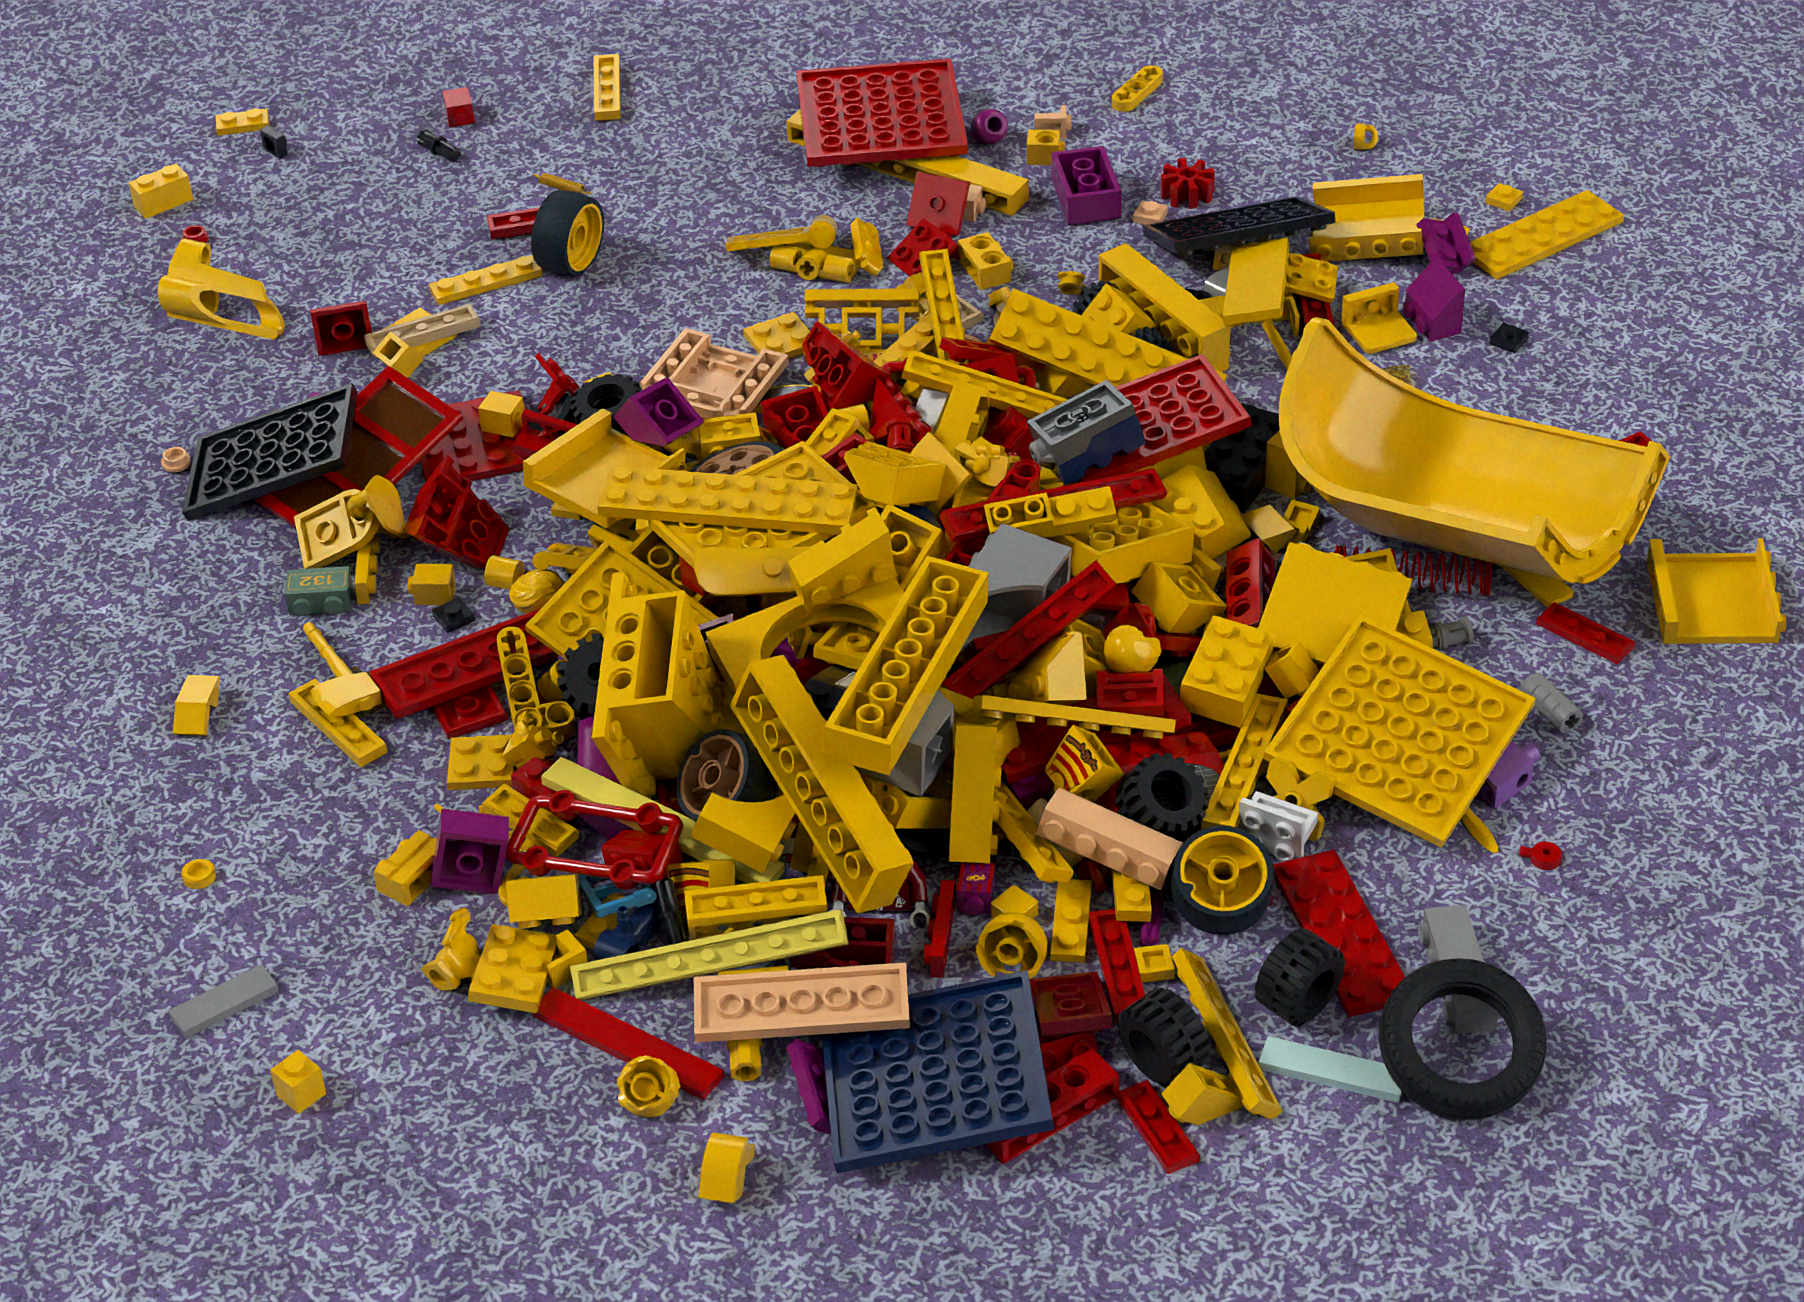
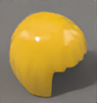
(1130, 651)

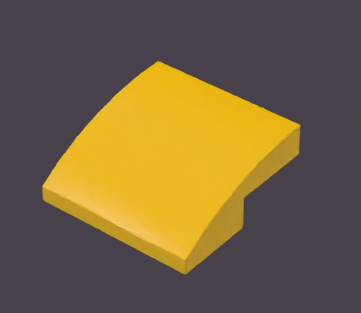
(954, 475)

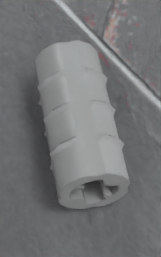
(1552, 703)

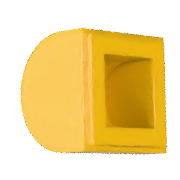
(503, 571)

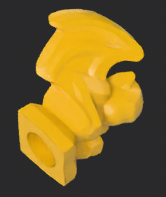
(458, 956)

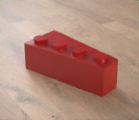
(794, 415)

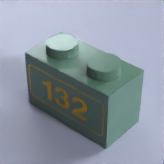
(319, 590)

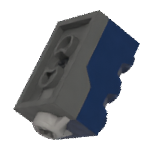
(1085, 432)

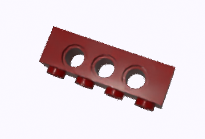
(1248, 582)
(1073, 1093)

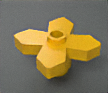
(1303, 793)

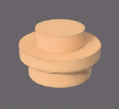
(175, 459)

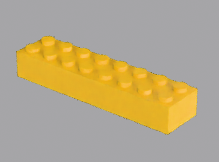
(906, 665)
(821, 790)

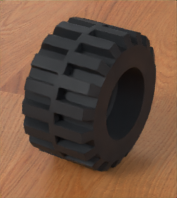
(605, 393)
(1173, 780)
(1299, 977)
(1163, 1035)

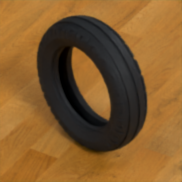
(1449, 1097)

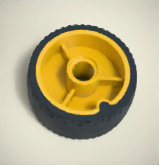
(567, 233)
(1222, 904)

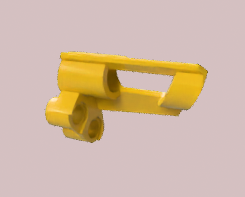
(194, 287)

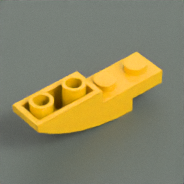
(1053, 515)

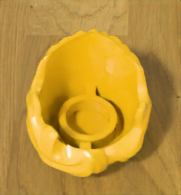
(534, 589)
(647, 1086)

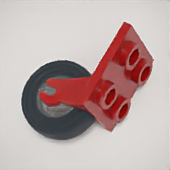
(556, 400)

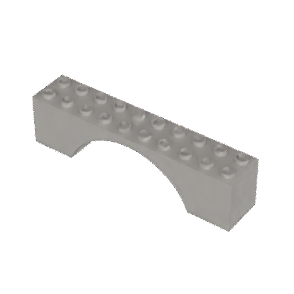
(1021, 576)

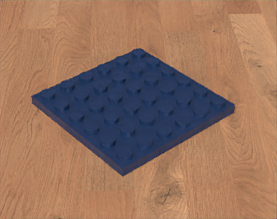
(945, 1084)

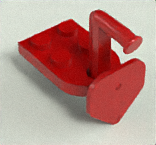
(1143, 619)

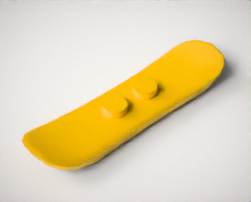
(745, 570)

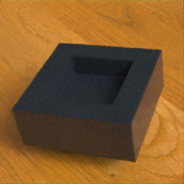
(274, 142)
(1509, 337)
(453, 615)

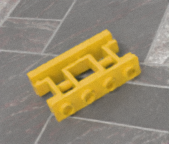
(863, 304)

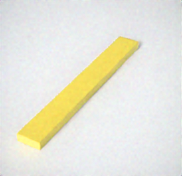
(595, 788)
(709, 955)

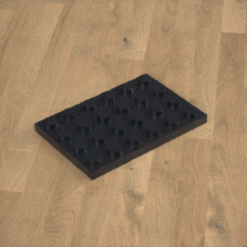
(1239, 225)
(270, 452)

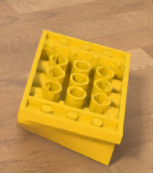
(653, 686)

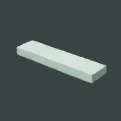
(1328, 1068)

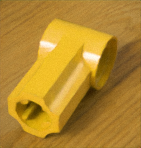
(745, 1059)

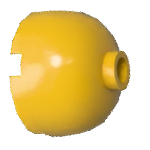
(1011, 940)

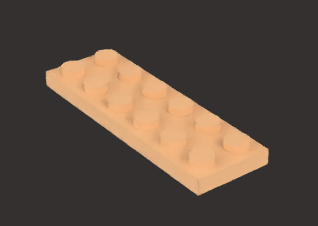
(801, 1002)

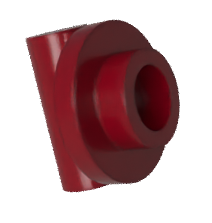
(1094, 871)

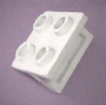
(1277, 824)

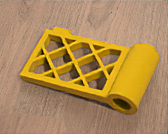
(820, 234)

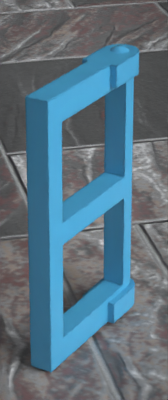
(639, 898)

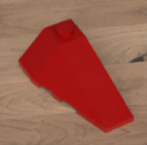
(840, 369)

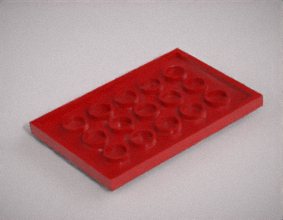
(1177, 412)

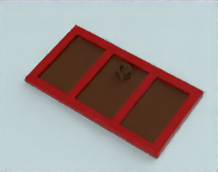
(390, 434)

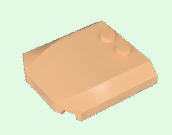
(715, 377)

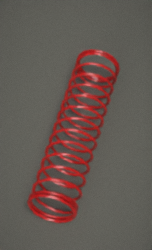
(1487, 577)

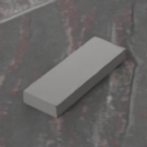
(223, 1001)

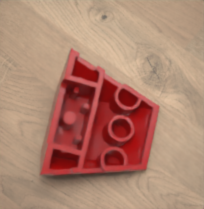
(455, 520)

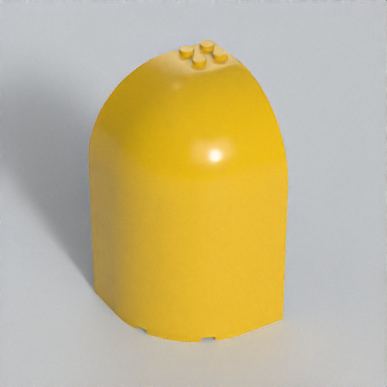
(1496, 482)

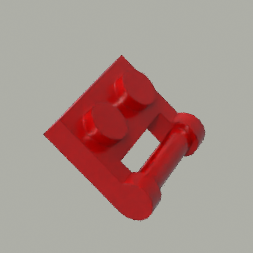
(1131, 692)

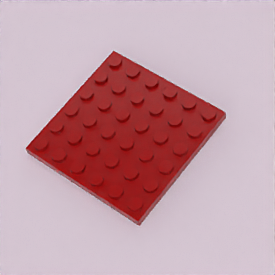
(881, 112)

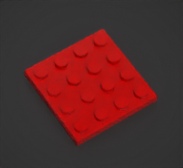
(474, 451)

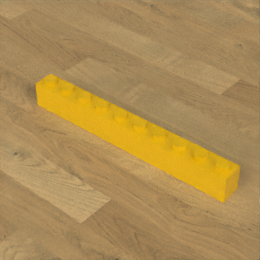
(1000, 189)

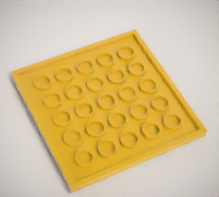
(1401, 729)

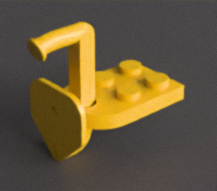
(349, 522)

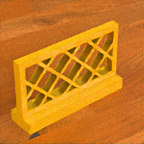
(746, 903)

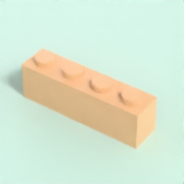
(1108, 838)

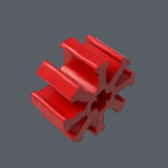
(1187, 183)

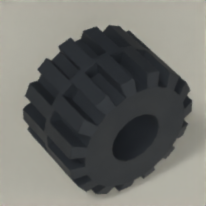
(581, 675)

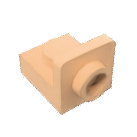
(1054, 121)

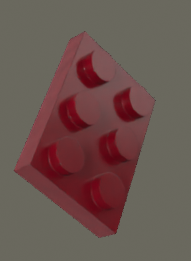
(1070, 1004)

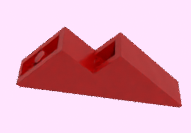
(892, 404)

